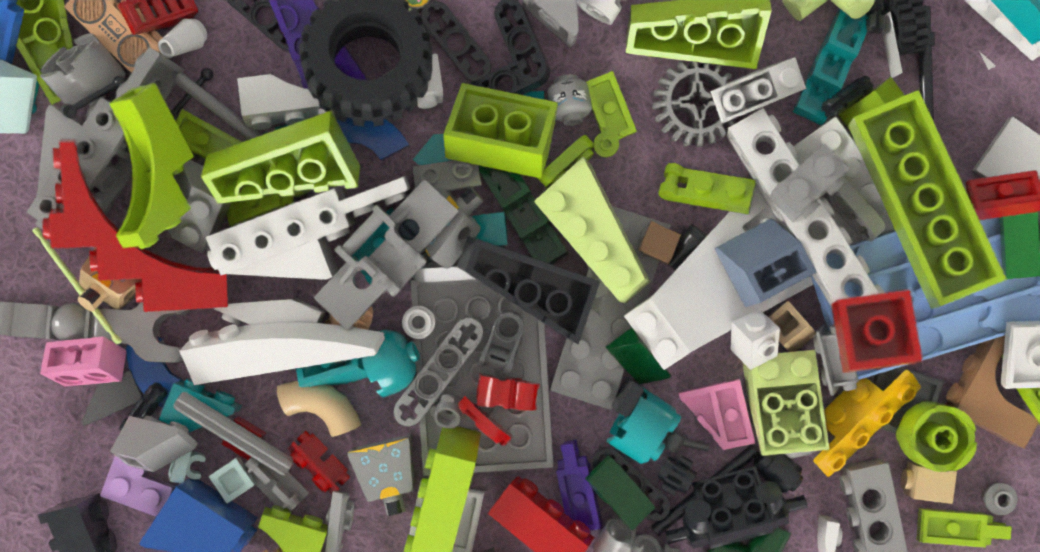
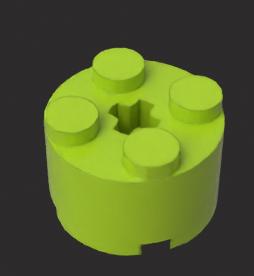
(952, 426)

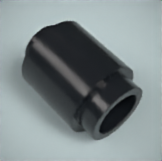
(779, 470)

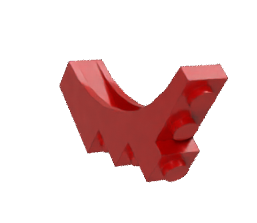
(82, 223)

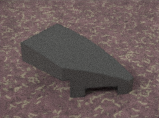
(111, 398)

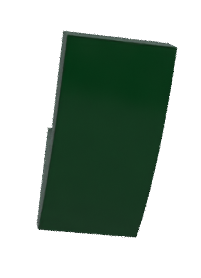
(620, 492)

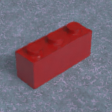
(539, 521)

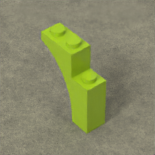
(156, 157)
(293, 532)

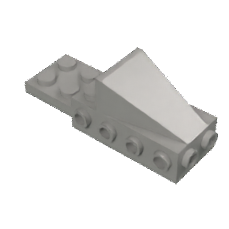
(98, 139)

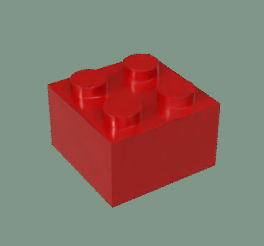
(876, 331)

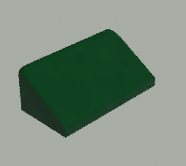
(637, 358)

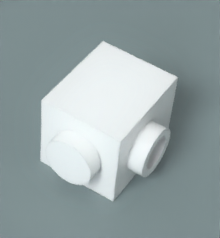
(754, 339)

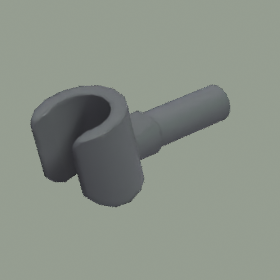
(675, 441)

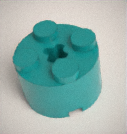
(645, 428)

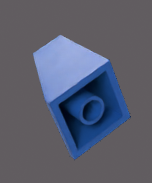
(199, 521)

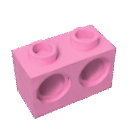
(83, 361)

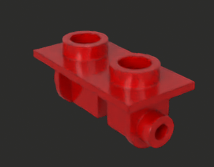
(308, 456)

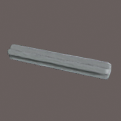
(233, 433)

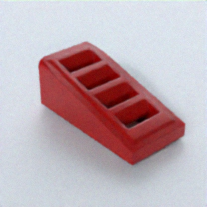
(178, 10)

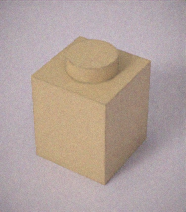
(793, 327)
(927, 484)

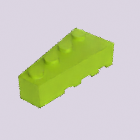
(700, 30)

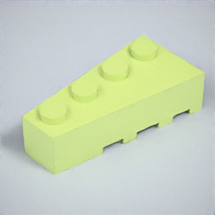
(588, 222)

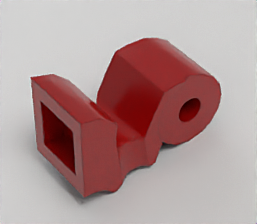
(508, 393)

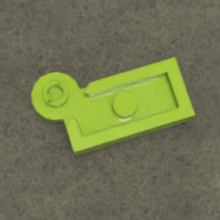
(610, 114)

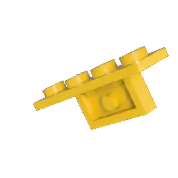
(859, 415)

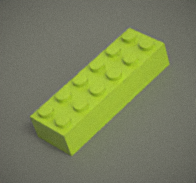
(925, 200)

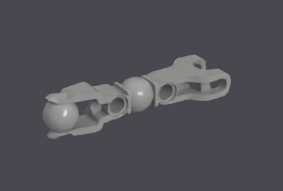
(75, 322)

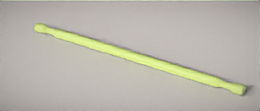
(75, 283)

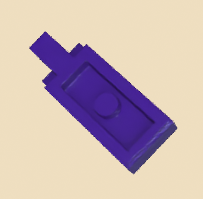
(576, 493)

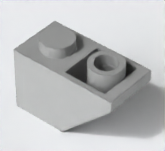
(151, 444)

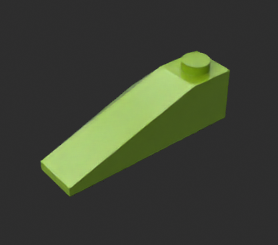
(41, 35)

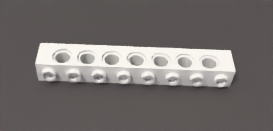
(765, 128)

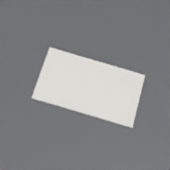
(891, 48)

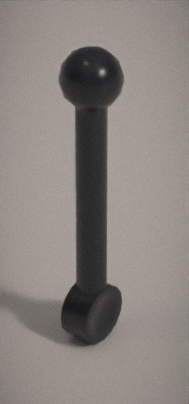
(206, 74)
(70, 110)

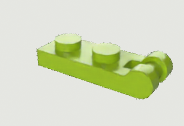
(707, 189)

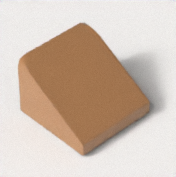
(659, 243)

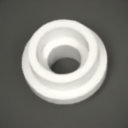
(411, 330)

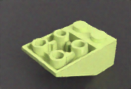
(787, 404)

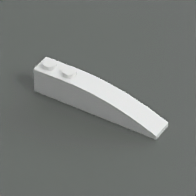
(272, 348)

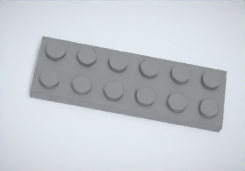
(588, 368)

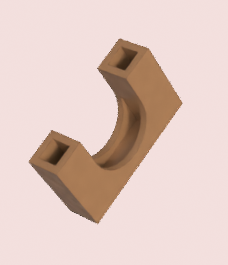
(982, 401)

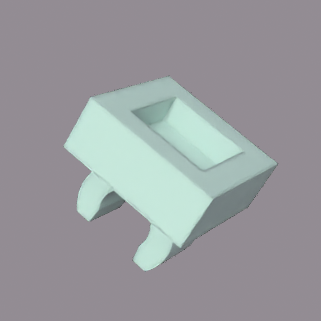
(181, 467)
(232, 480)

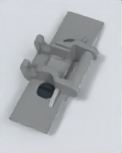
(395, 260)

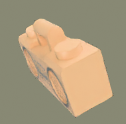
(109, 26)

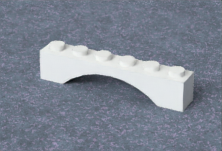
(272, 101)

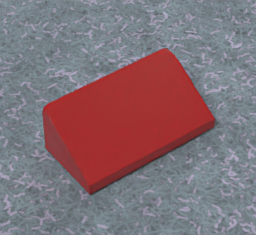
(1005, 194)

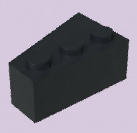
(80, 525)

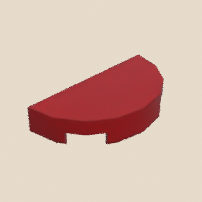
(484, 422)

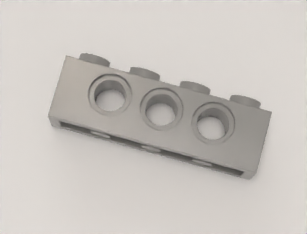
(854, 482)

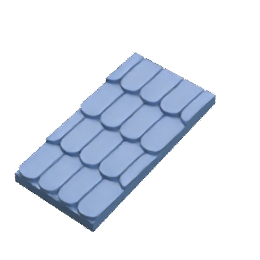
(950, 326)

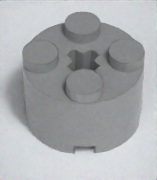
(80, 70)

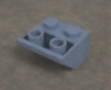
(764, 262)

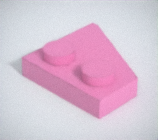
(722, 412)

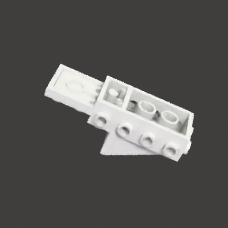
(278, 248)

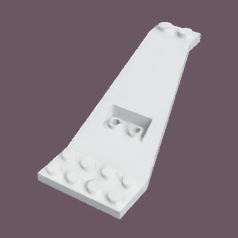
(700, 297)

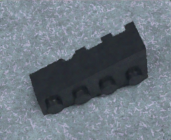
(539, 288)

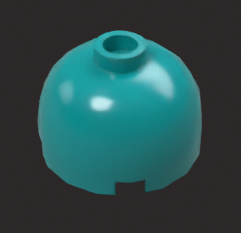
(393, 364)

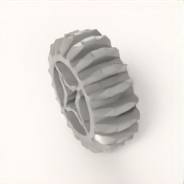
(694, 74)

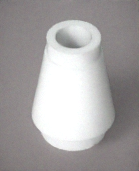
(183, 38)

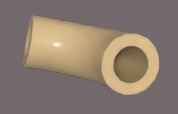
(321, 400)

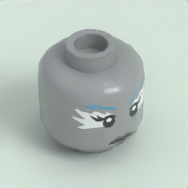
(572, 99)

